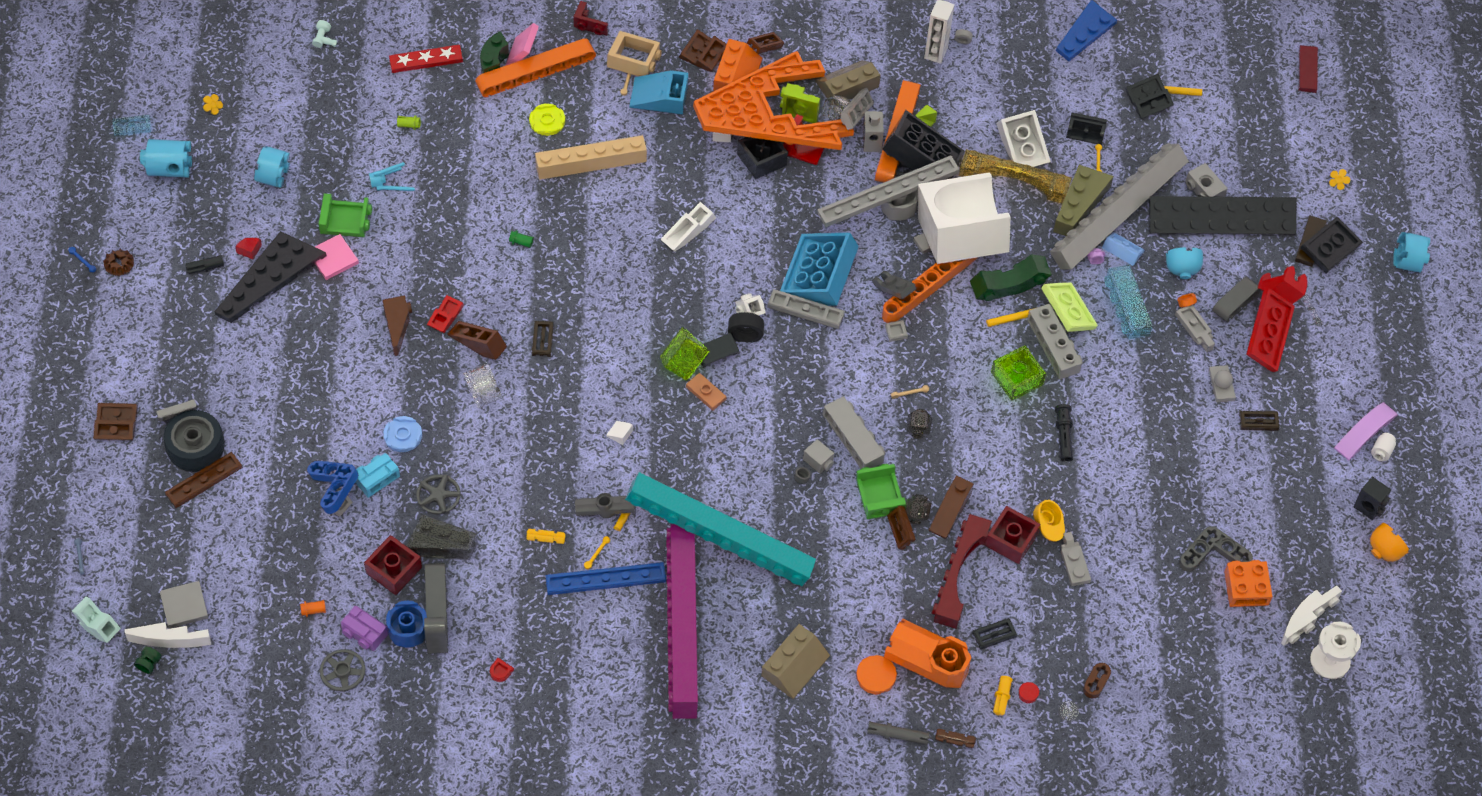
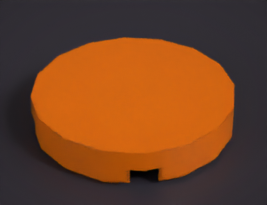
(876, 674)

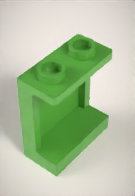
(344, 217)
(879, 490)

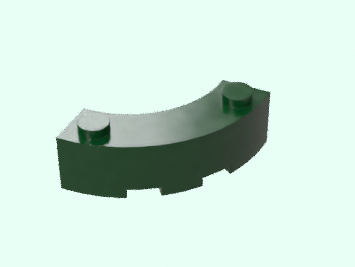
(1023, 276)

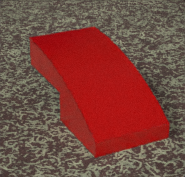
(446, 314)

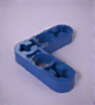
(344, 476)

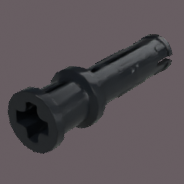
(1064, 425)

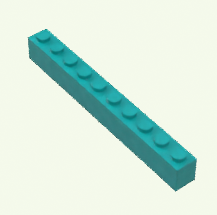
(720, 529)

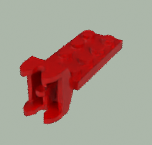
(1275, 316)

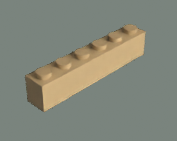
(591, 157)

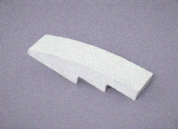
(160, 636)

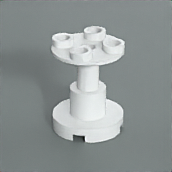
(1336, 647)

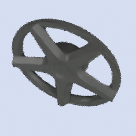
(438, 494)
(342, 670)

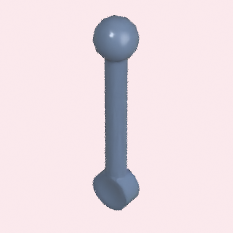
(78, 542)

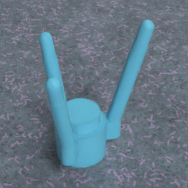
(378, 178)

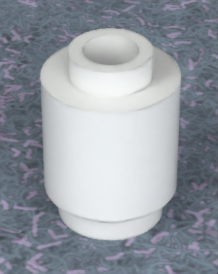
(1383, 447)

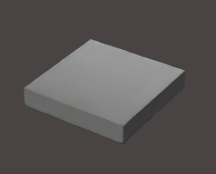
(172, 411)
(183, 604)

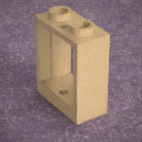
(630, 65)

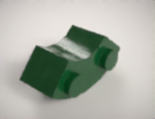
(493, 52)

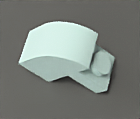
(94, 621)

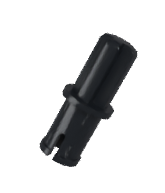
(204, 264)

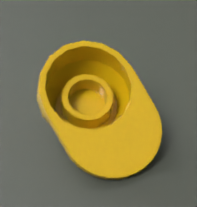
(1051, 520)

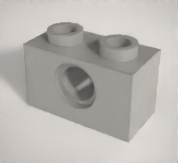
(1202, 177)

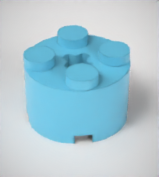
(272, 166)
(1411, 252)

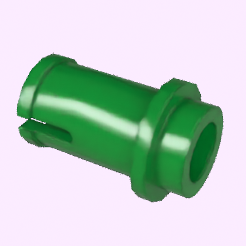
(521, 239)

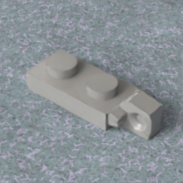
(1196, 327)
(1074, 561)

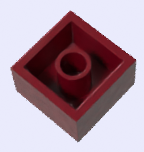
(1012, 534)
(393, 565)

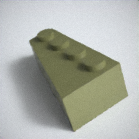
(1083, 195)

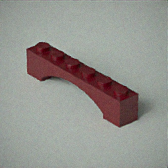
(949, 607)

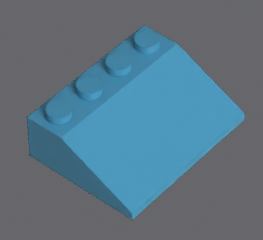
(820, 267)

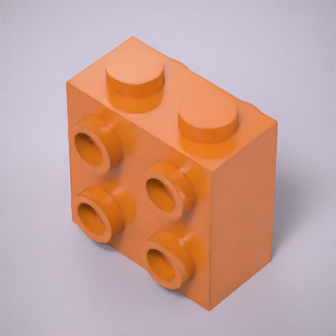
(1248, 583)

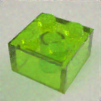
(1018, 372)

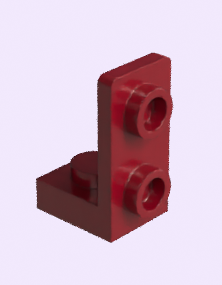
(583, 23)

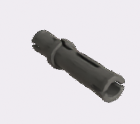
(890, 731)

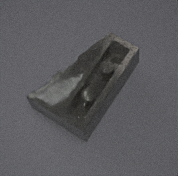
(442, 540)

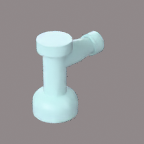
(323, 27)

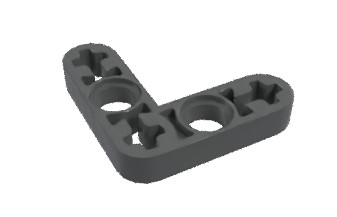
(1216, 544)

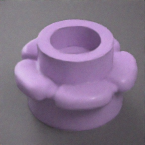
(1096, 256)

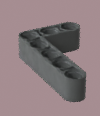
(436, 605)

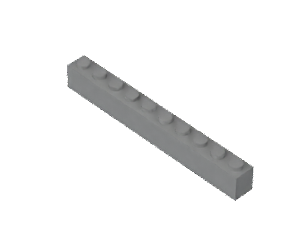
(1119, 206)

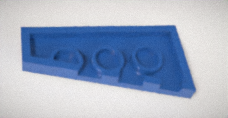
(1087, 28)

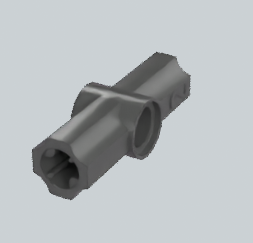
(603, 505)

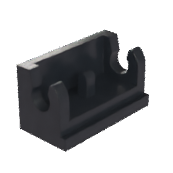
(1086, 128)
(719, 349)

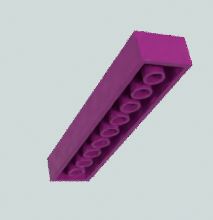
(681, 623)

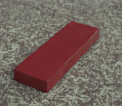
(1308, 68)

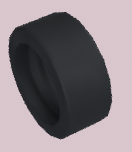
(754, 325)

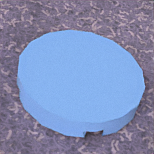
(408, 434)

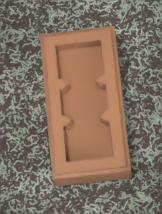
(706, 391)

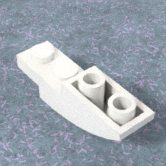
(1308, 612)

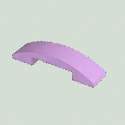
(1365, 430)

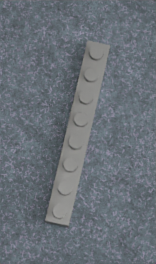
(887, 191)

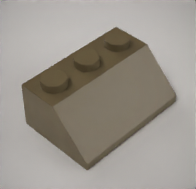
(850, 80)
(795, 661)

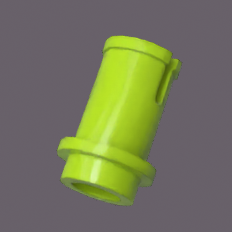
(409, 122)

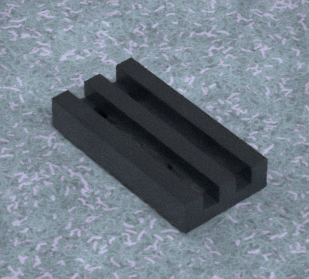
(979, 640)

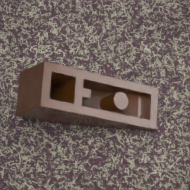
(397, 319)
(479, 339)
(951, 507)

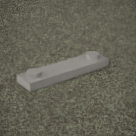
(856, 108)
(806, 309)

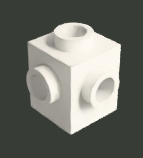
(750, 304)

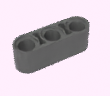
(1236, 298)

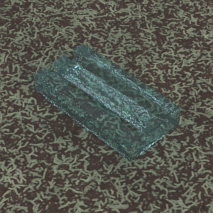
(131, 128)

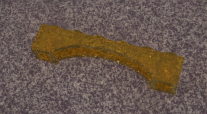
(1051, 184)

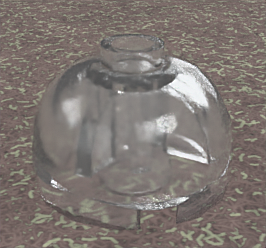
(834, 106)

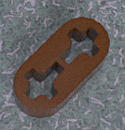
(1101, 682)

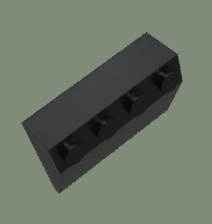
(919, 144)

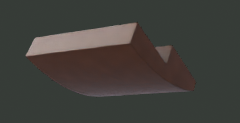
(703, 51)
(115, 421)

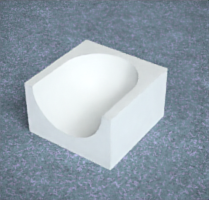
(962, 218)

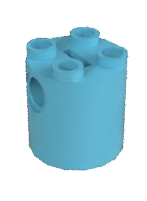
(167, 158)

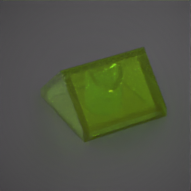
(683, 354)

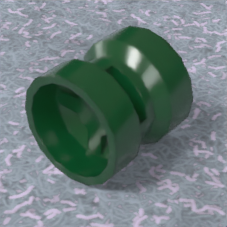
(147, 660)

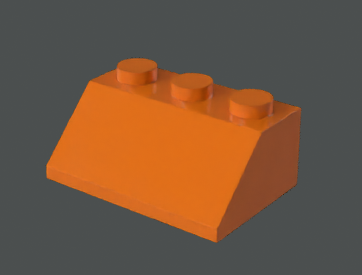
(736, 63)

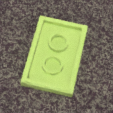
(1069, 307)

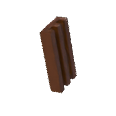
(767, 45)
(903, 525)

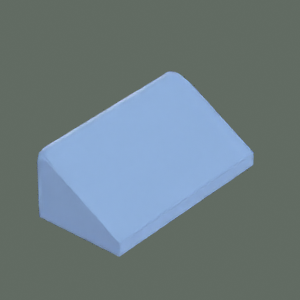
(1123, 248)

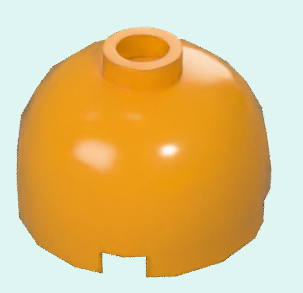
(1387, 544)

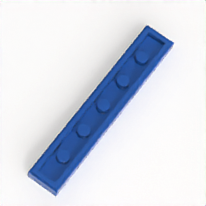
(605, 578)

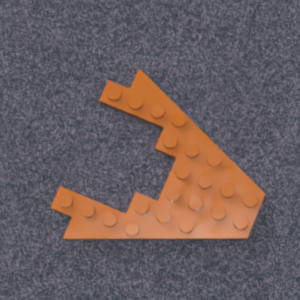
(744, 111)

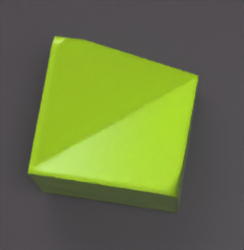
(927, 115)

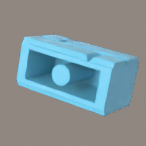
(377, 474)

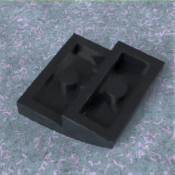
(1149, 96)

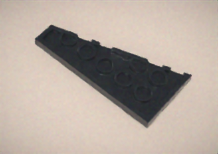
(270, 272)

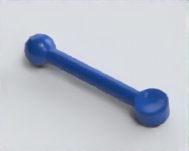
(72, 250)

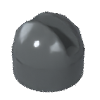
(802, 475)

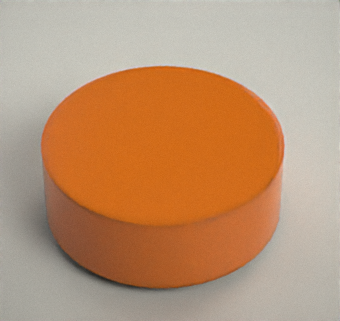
(1187, 300)

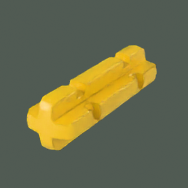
(545, 536)

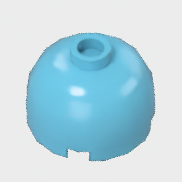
(1184, 262)

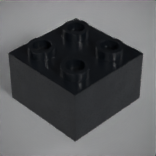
(761, 155)

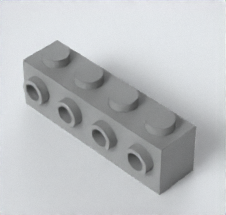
(1055, 341)

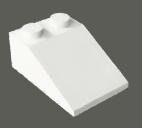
(1024, 139)

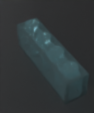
(1128, 302)

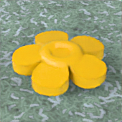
(212, 104)
(1339, 179)

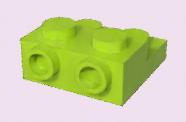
(796, 102)

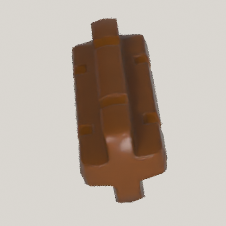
(955, 738)

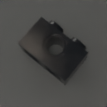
(1373, 498)

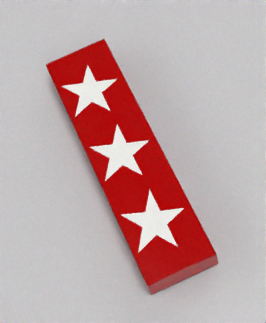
(425, 58)

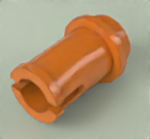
(312, 608)

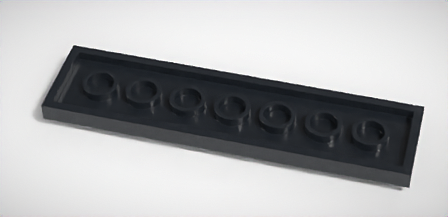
(1222, 215)

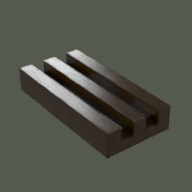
(541, 352)
(1259, 423)

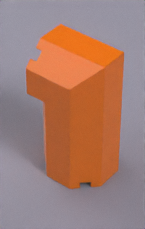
(929, 654)

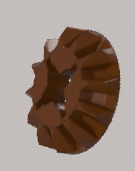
(113, 267)

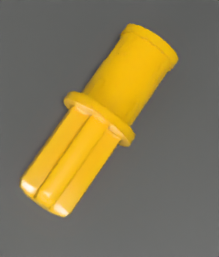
(1002, 695)

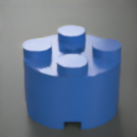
(406, 624)

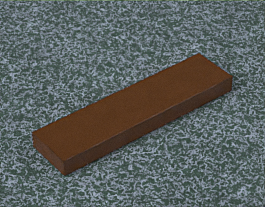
(203, 479)

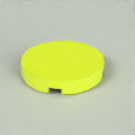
(549, 124)

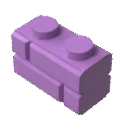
(364, 628)

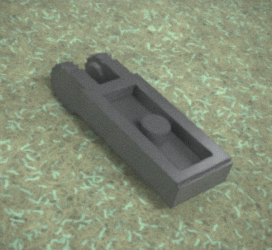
(894, 285)

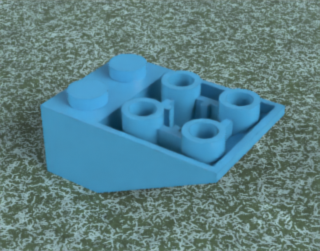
(660, 92)

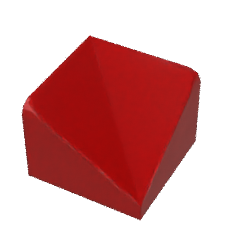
(248, 247)

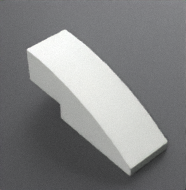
(688, 227)

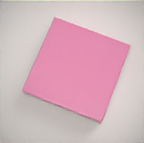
(522, 44)
(338, 257)

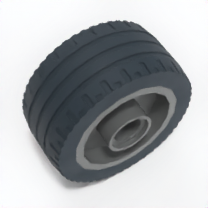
(193, 440)

